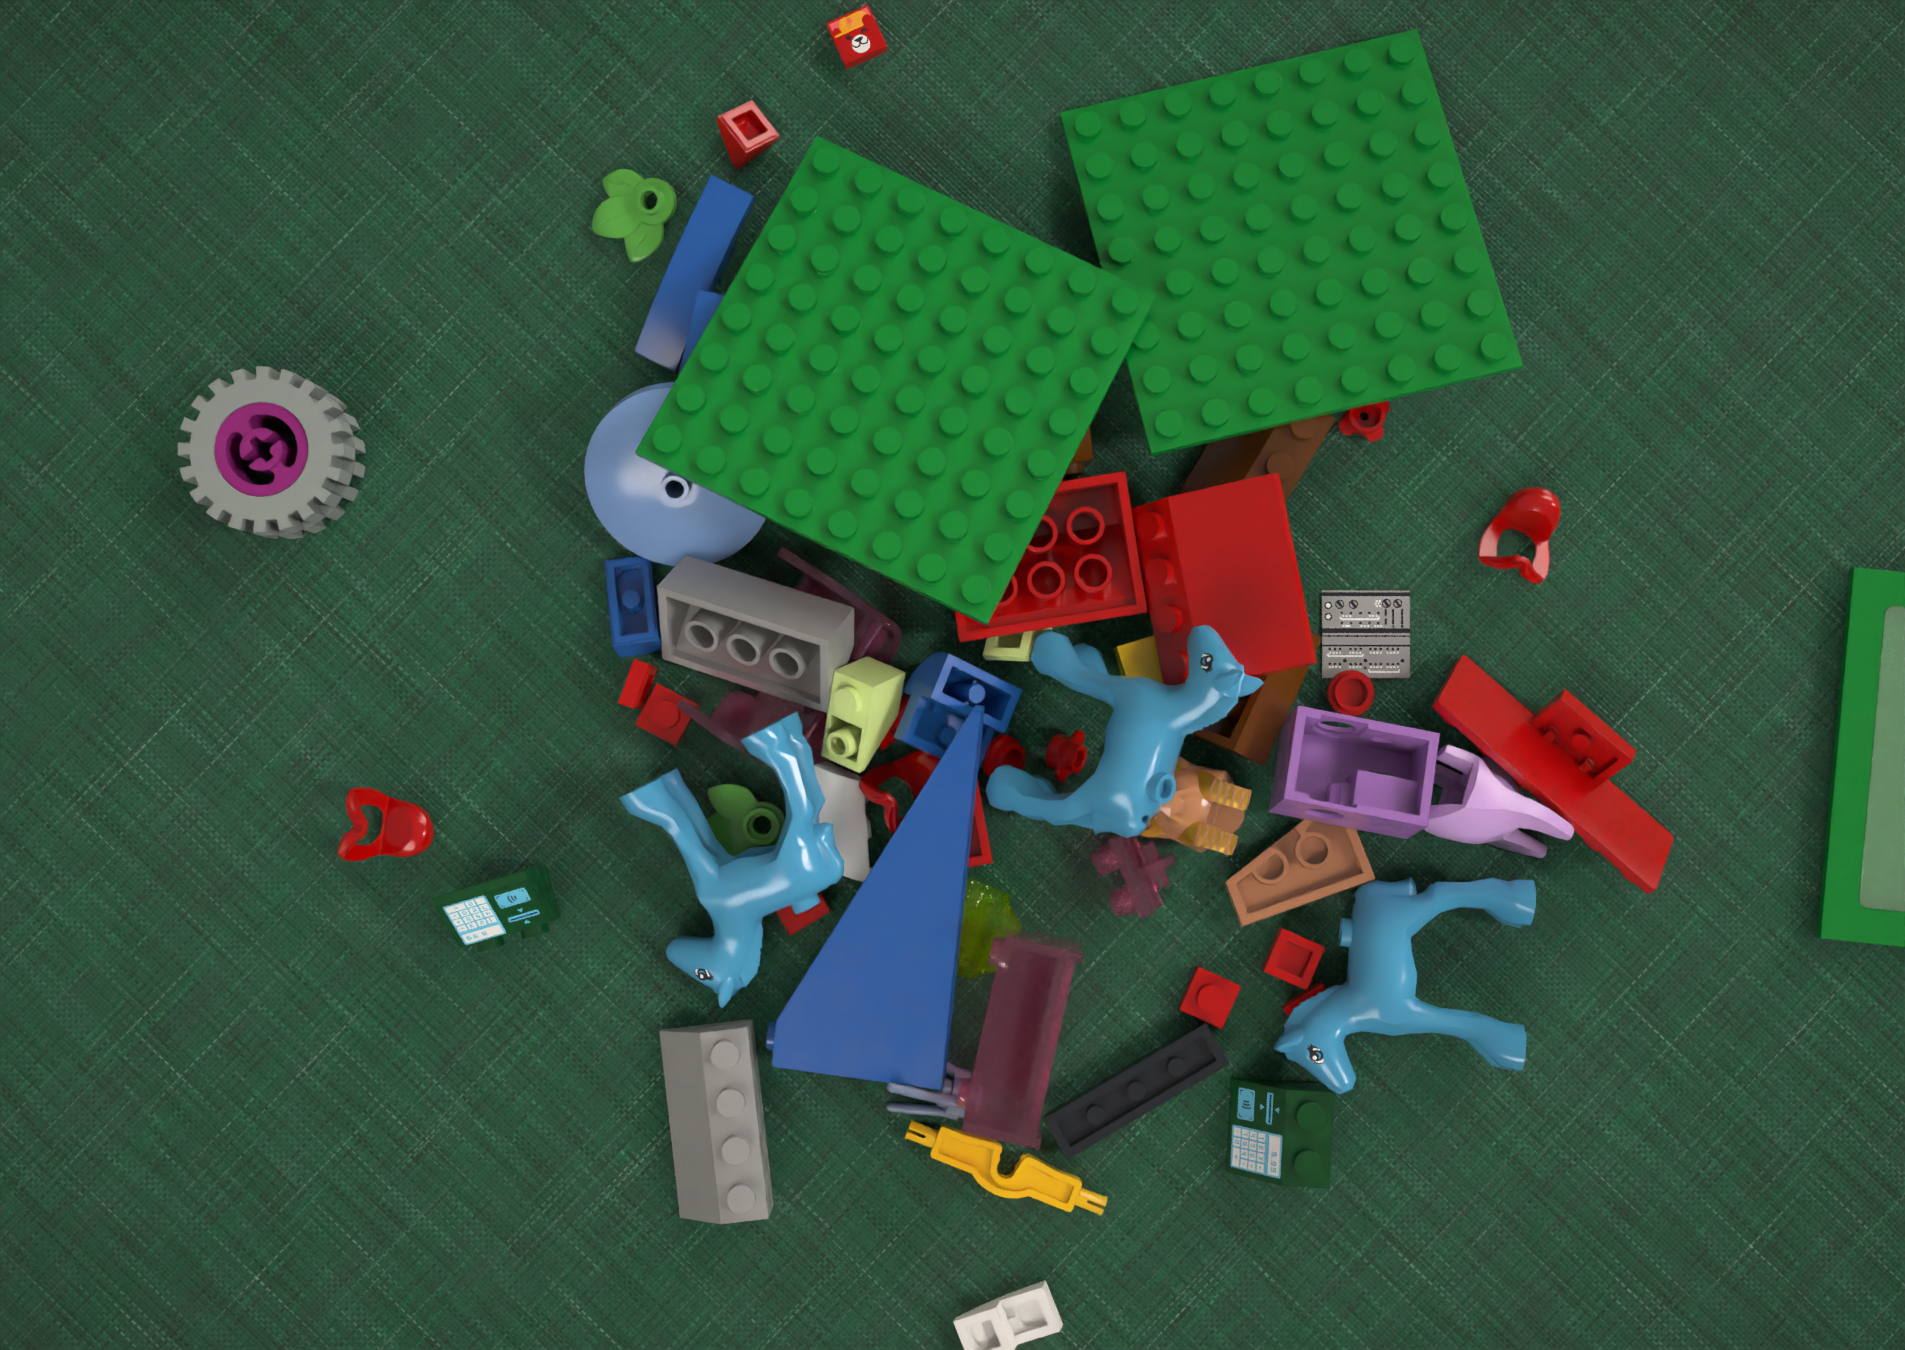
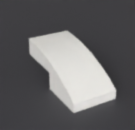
(1010, 1320)

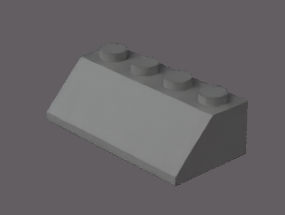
(754, 631)
(717, 1122)

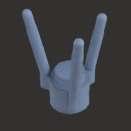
(944, 1099)

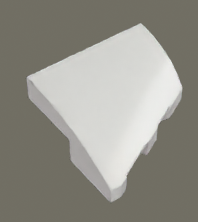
(846, 811)

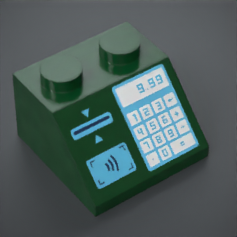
(499, 907)
(1280, 1131)

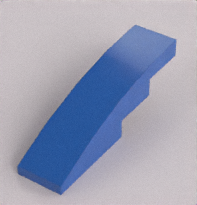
(694, 266)

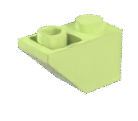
(861, 711)

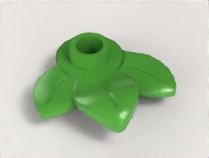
(627, 212)
(736, 815)

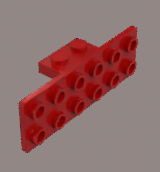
(1564, 761)

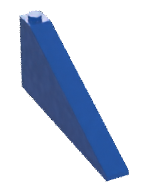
(888, 972)

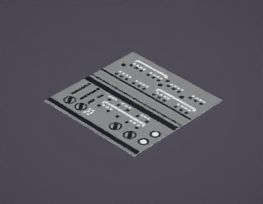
(1366, 633)

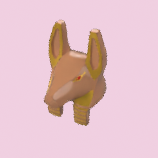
(1202, 811)

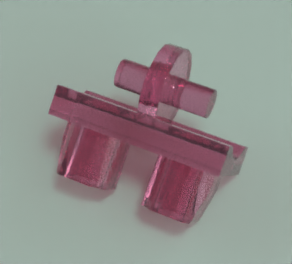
(1141, 870)

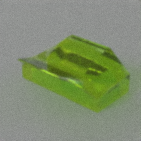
(984, 916)

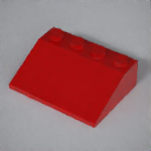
(1076, 565)
(1229, 565)

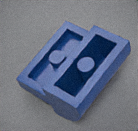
(941, 699)

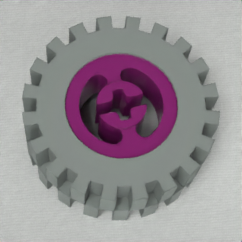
(306, 479)

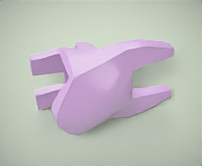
(1488, 806)

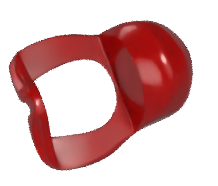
(1536, 515)
(912, 769)
(403, 832)

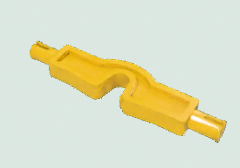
(1029, 1178)

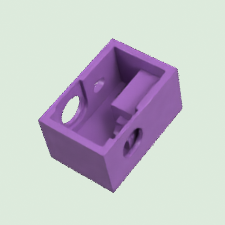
(1356, 776)

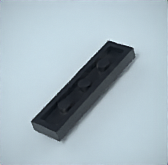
(1135, 1090)

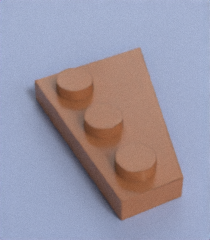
(1299, 869)

